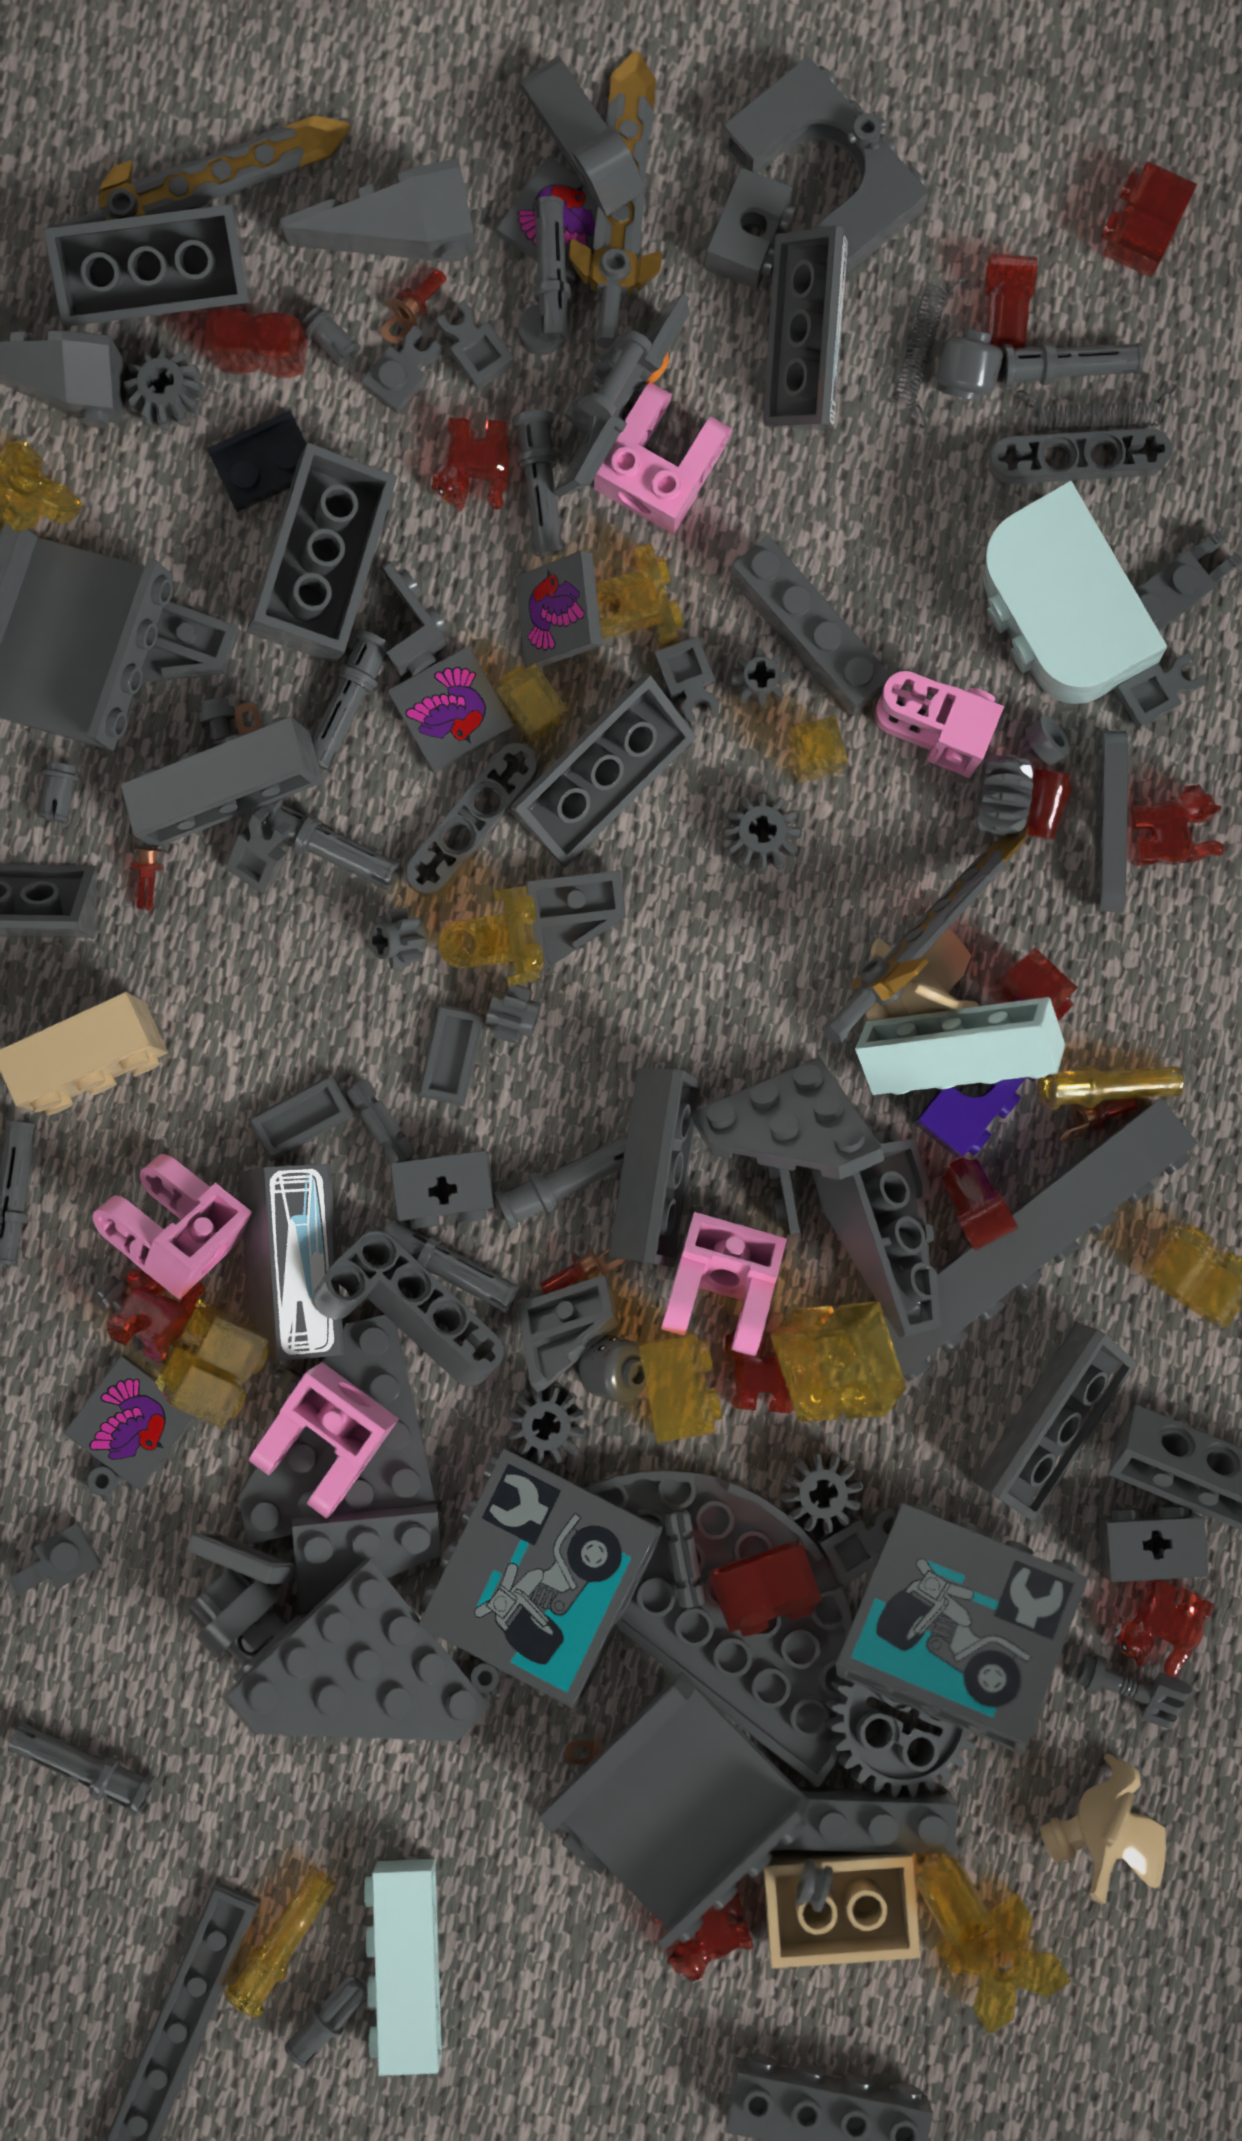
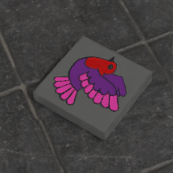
(578, 212)
(558, 610)
(451, 709)
(129, 1423)

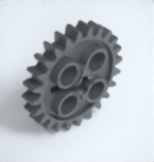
(884, 1757)

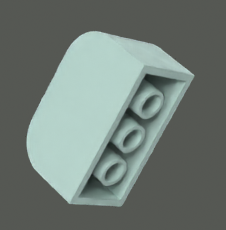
(1067, 601)

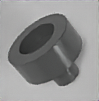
(1045, 741)

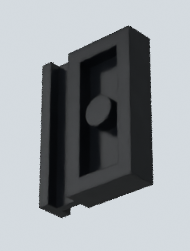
(259, 460)

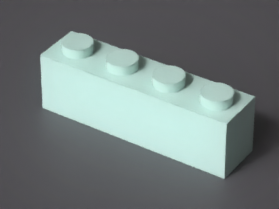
(961, 1047)
(405, 1967)

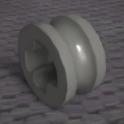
(813, 1885)

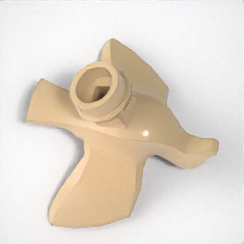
(931, 986)
(1110, 1831)

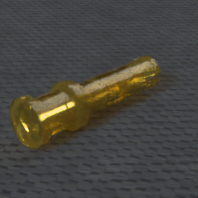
(1090, 1086)
(269, 1961)

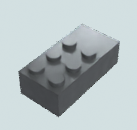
(148, 265)
(321, 553)

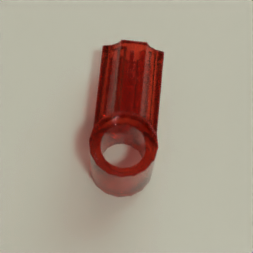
(1009, 290)
(979, 1206)

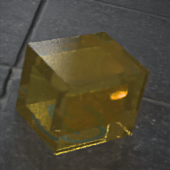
(531, 702)
(816, 749)

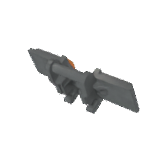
(623, 368)

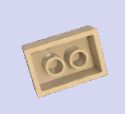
(82, 1054)
(864, 1918)

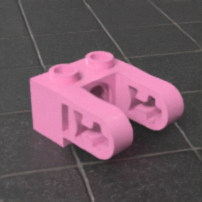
(647, 481)
(955, 722)
(182, 1252)
(730, 1263)
(341, 1417)

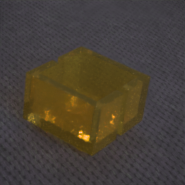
(844, 1368)
(213, 1377)
(678, 1386)

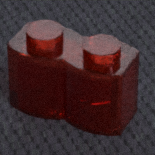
(1148, 219)
(249, 343)
(766, 1587)

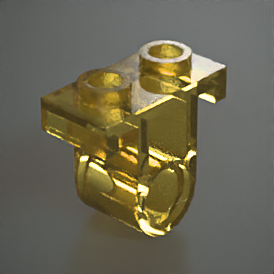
(641, 599)
(498, 938)

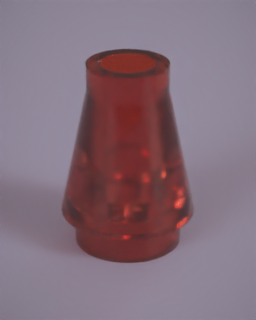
(1048, 802)

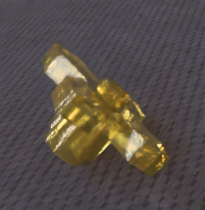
(28, 495)
(1030, 1968)

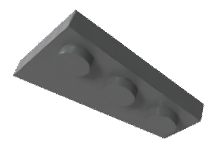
(337, 1545)

